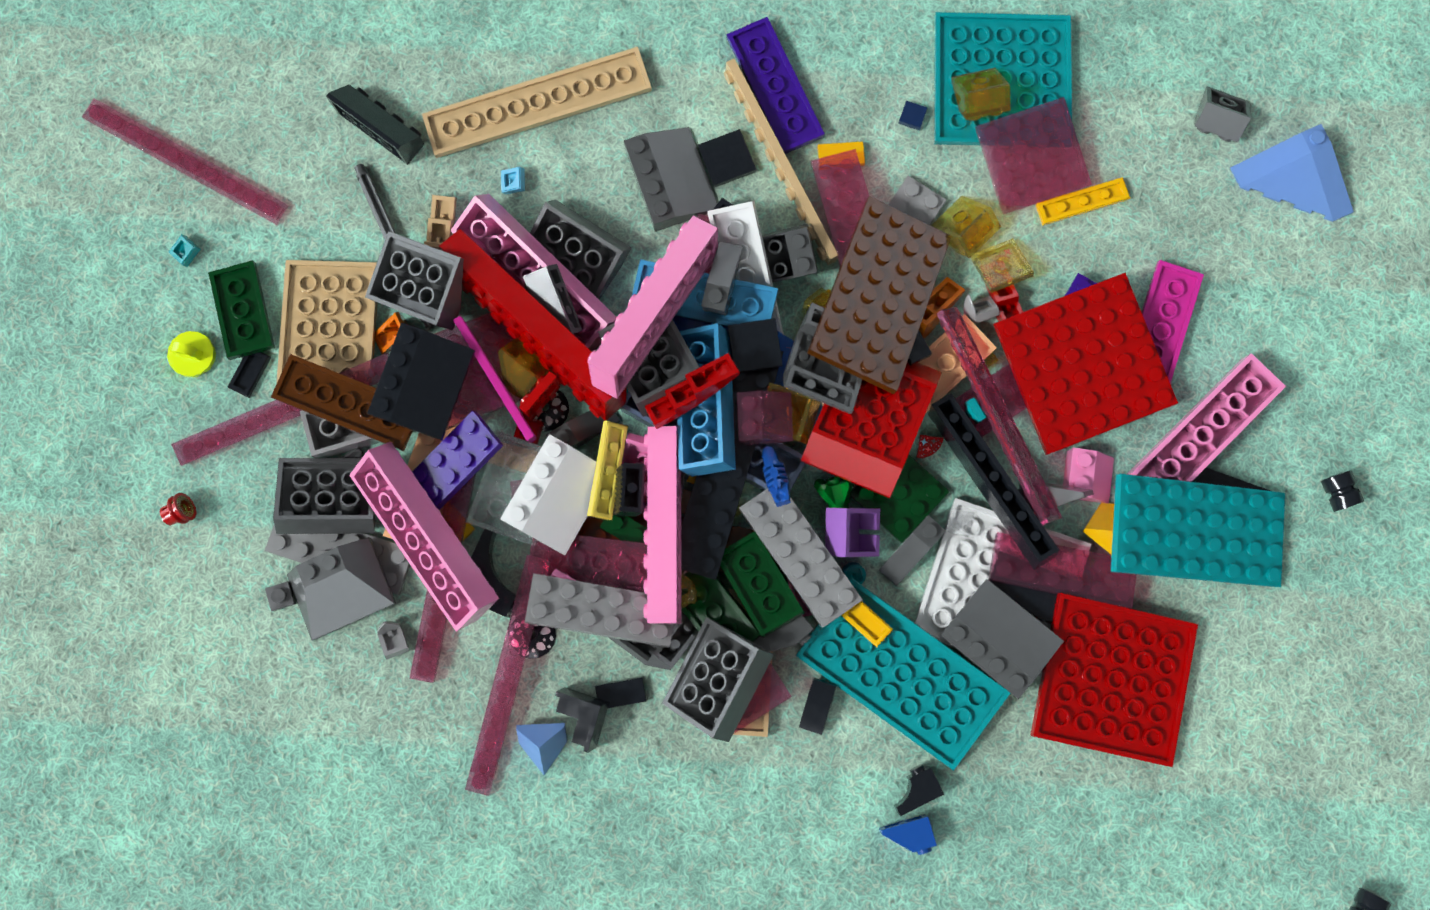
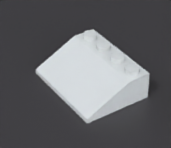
(553, 495)

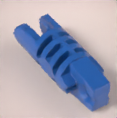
(775, 477)

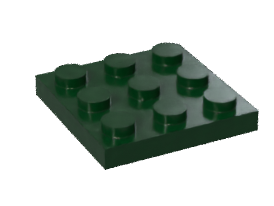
(909, 503)

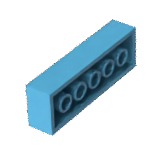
(707, 430)

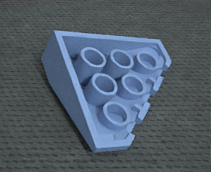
(1299, 172)

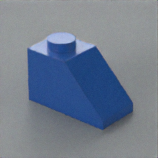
(912, 834)

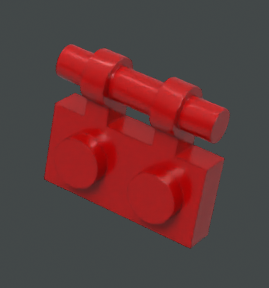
(545, 390)

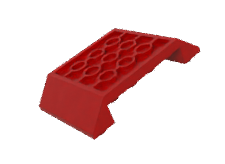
(878, 434)

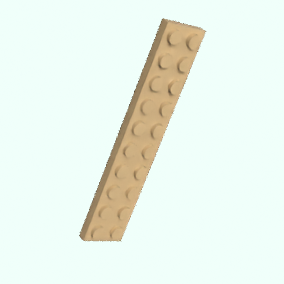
(536, 102)

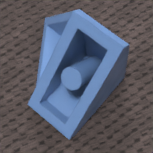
(542, 742)

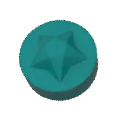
(855, 571)

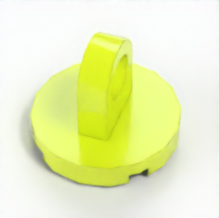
(191, 354)

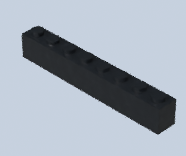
(993, 482)

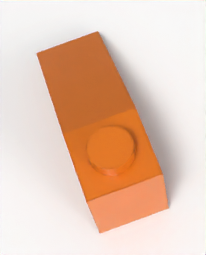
(942, 297)

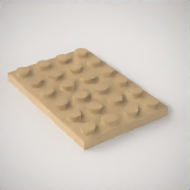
(327, 314)

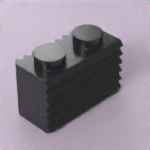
(629, 489)

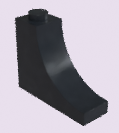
(483, 559)

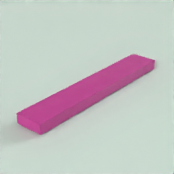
(495, 379)

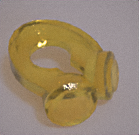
(691, 596)

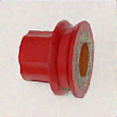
(178, 509)

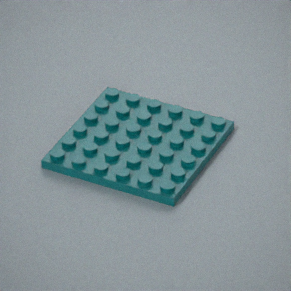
(1024, 48)

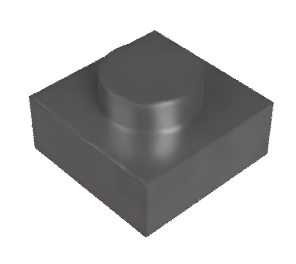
(280, 596)

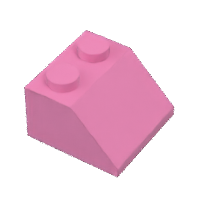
(1089, 471)

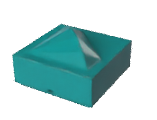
(184, 250)
(974, 410)

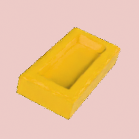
(834, 148)
(868, 623)

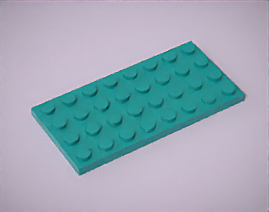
(1197, 531)
(908, 680)

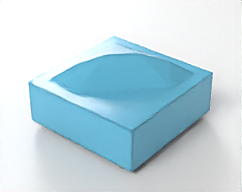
(512, 180)

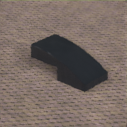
(817, 706)

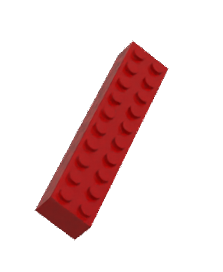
(530, 323)

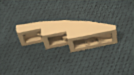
(441, 220)

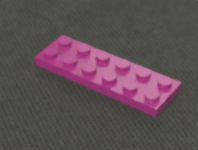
(1169, 309)

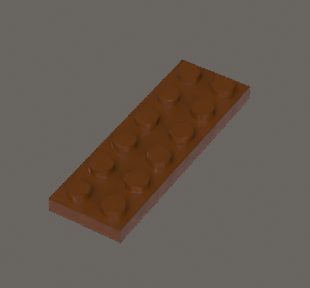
(335, 400)

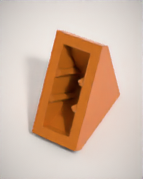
(387, 332)

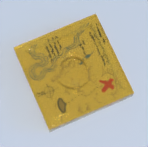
(1002, 265)

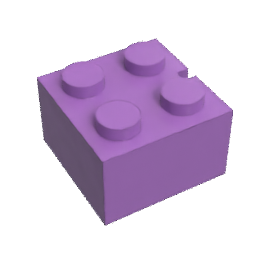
(843, 535)

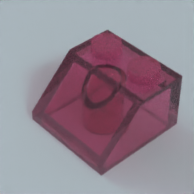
(764, 417)

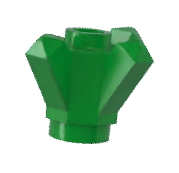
(834, 491)

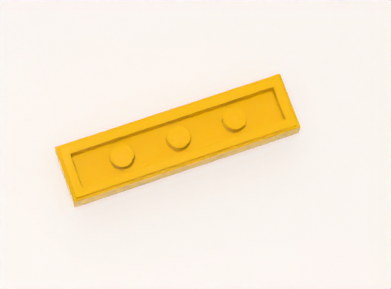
(1082, 201)

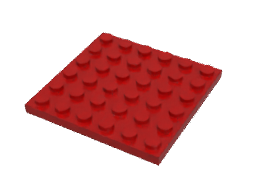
(1085, 363)
(1115, 680)

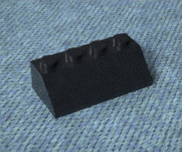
(376, 122)

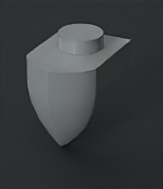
(981, 309)
(392, 639)

